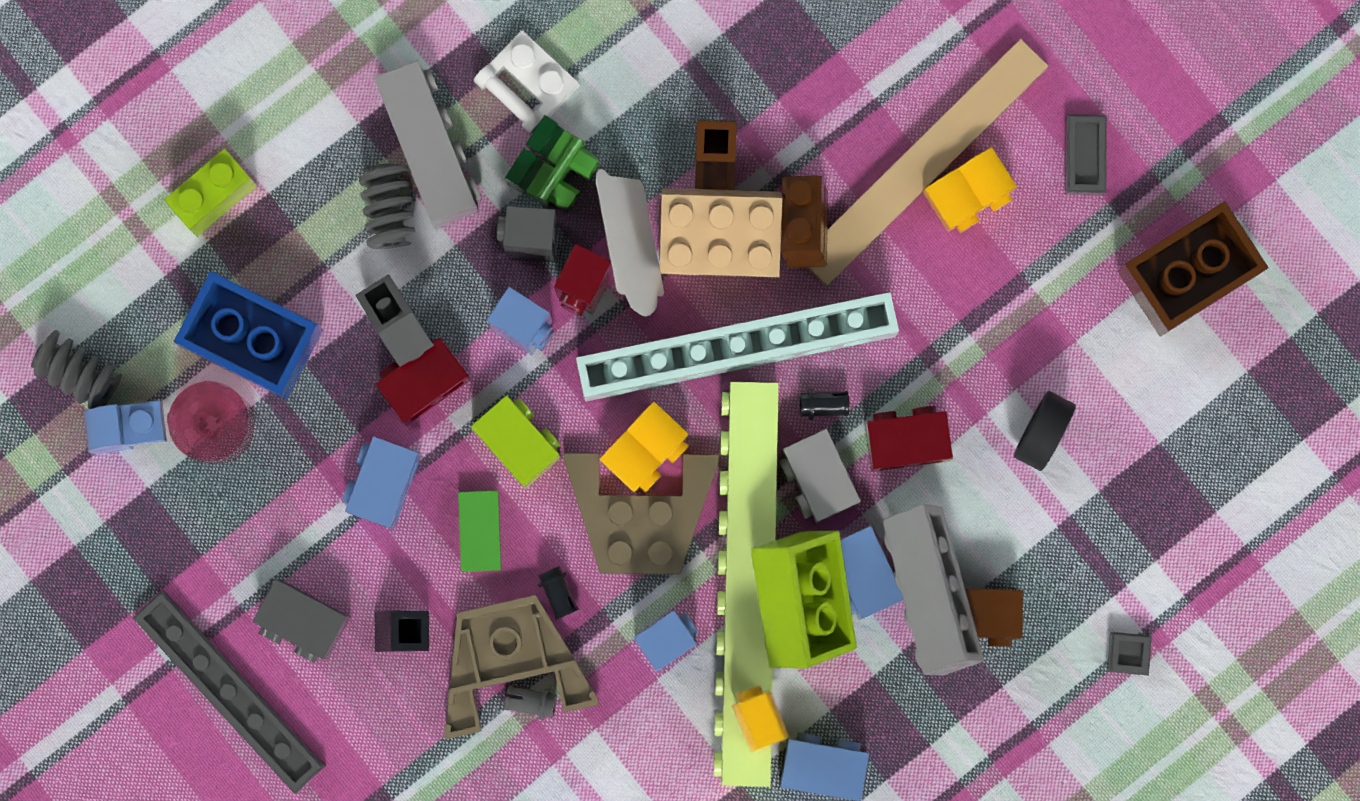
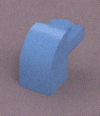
(124, 426)

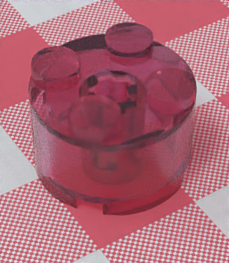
(188, 423)

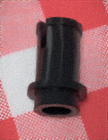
(824, 404)
(558, 592)

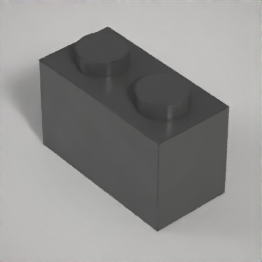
(528, 233)
(394, 320)
(301, 621)

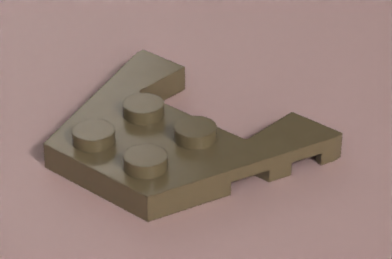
(640, 531)
(507, 645)

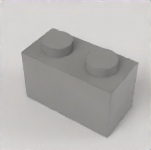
(819, 476)

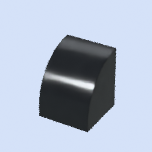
(401, 631)

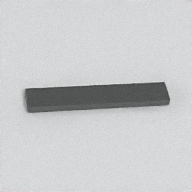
(229, 692)

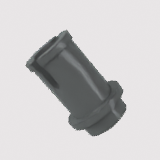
(531, 701)

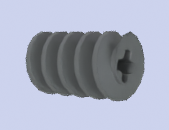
(386, 205)
(74, 372)

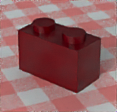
(583, 281)
(422, 382)
(908, 439)

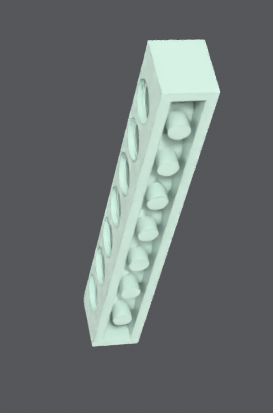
(737, 346)

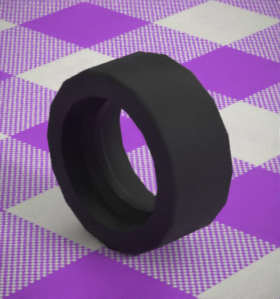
(1044, 431)

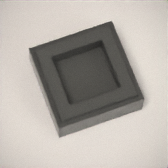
(1129, 653)

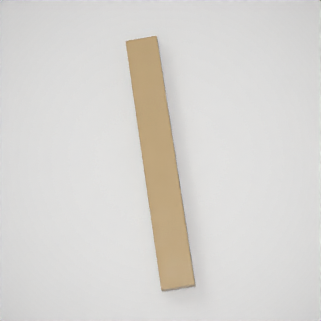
(928, 158)

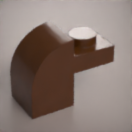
(715, 154)

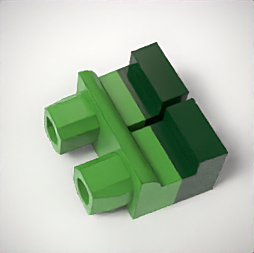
(561, 152)

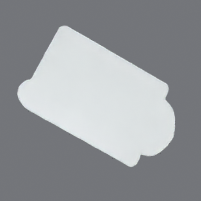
(630, 241)

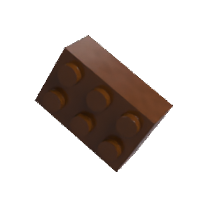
(1192, 268)

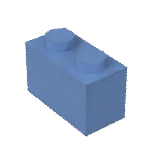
(521, 322)
(381, 483)
(868, 574)
(667, 639)
(824, 768)

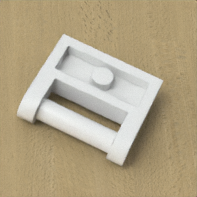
(535, 72)

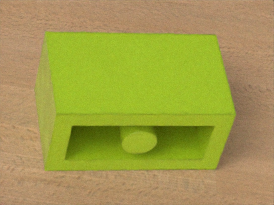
(210, 193)
(517, 441)

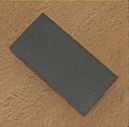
(1085, 154)

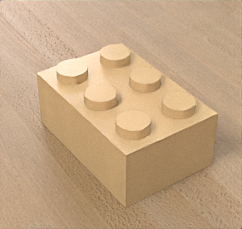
(720, 232)

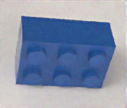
(248, 335)

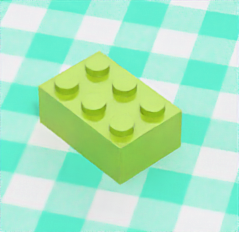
(804, 599)

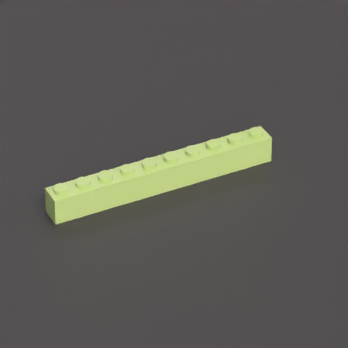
(748, 524)

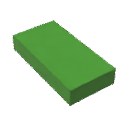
(480, 531)

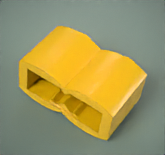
(969, 190)
(645, 448)
(759, 718)

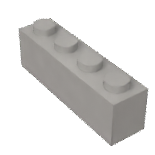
(426, 144)
(932, 590)

